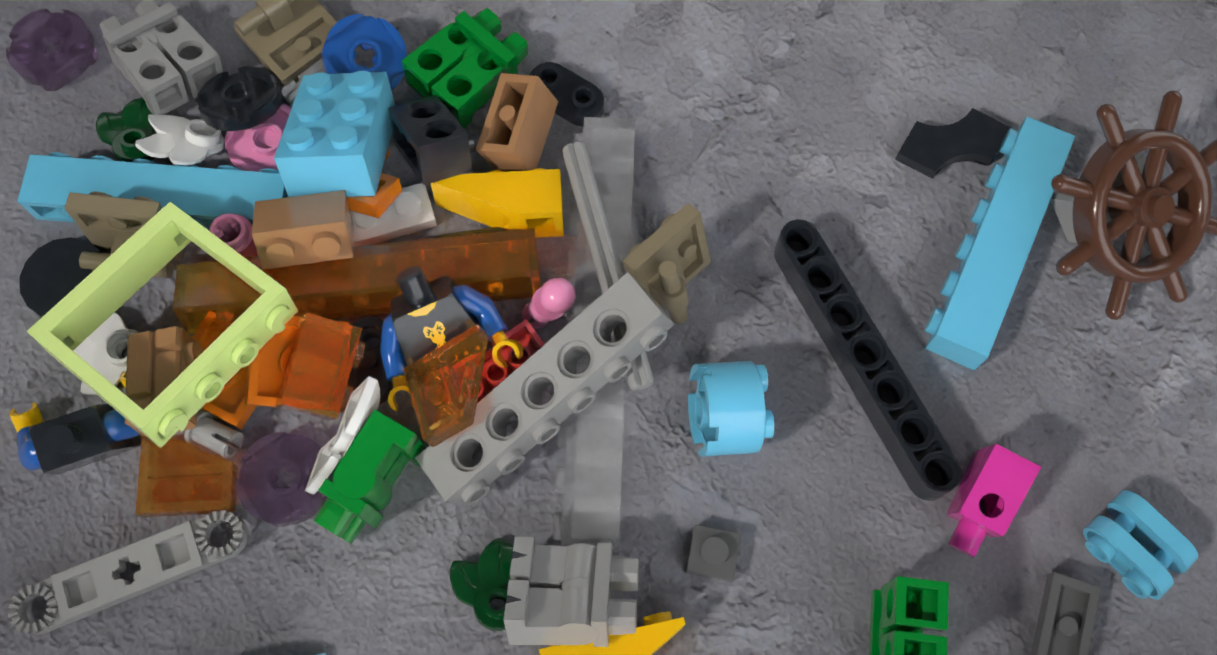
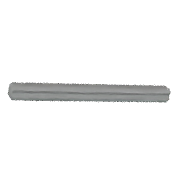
(601, 245)

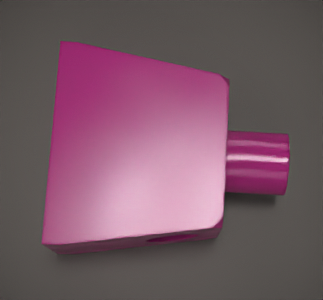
(1002, 483)

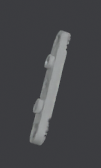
(98, 584)

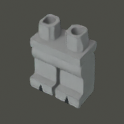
(160, 55)
(567, 594)

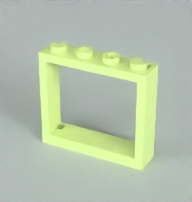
(120, 278)

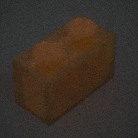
(320, 367)

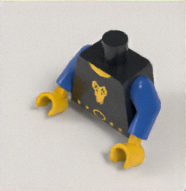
(431, 316)
(72, 438)

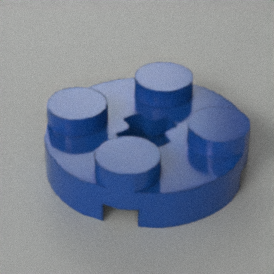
(367, 33)

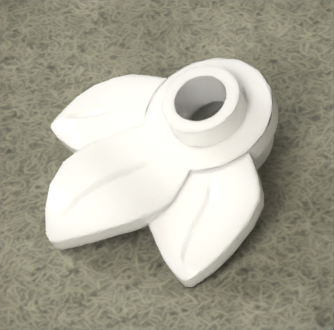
(181, 139)
(104, 350)

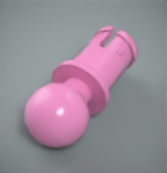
(549, 302)

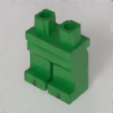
(464, 63)
(366, 476)
(902, 614)

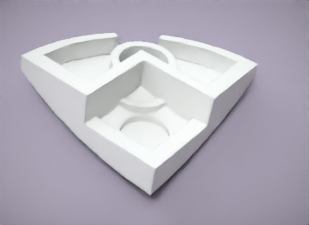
(358, 410)

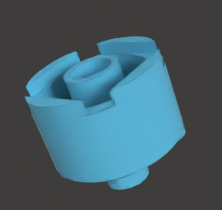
(729, 408)

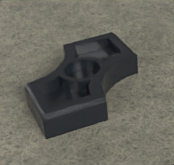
(969, 139)

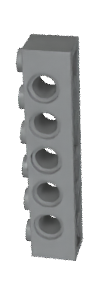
(450, 462)

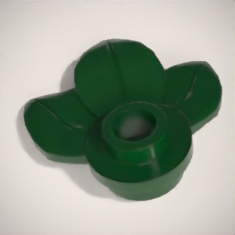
(125, 128)
(484, 581)

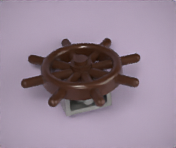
(1125, 193)

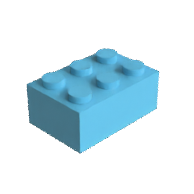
(336, 134)

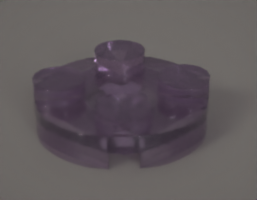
(58, 67)
(259, 473)

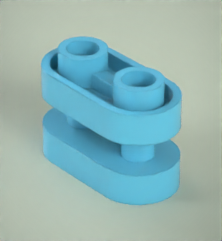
(1139, 545)

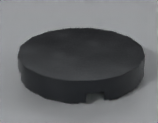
(240, 99)
(53, 273)

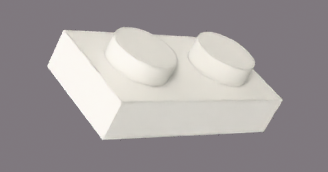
(406, 215)

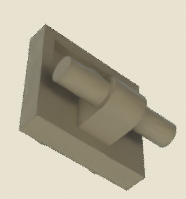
(285, 35)
(110, 223)
(671, 260)

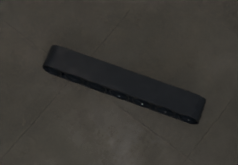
(863, 378)

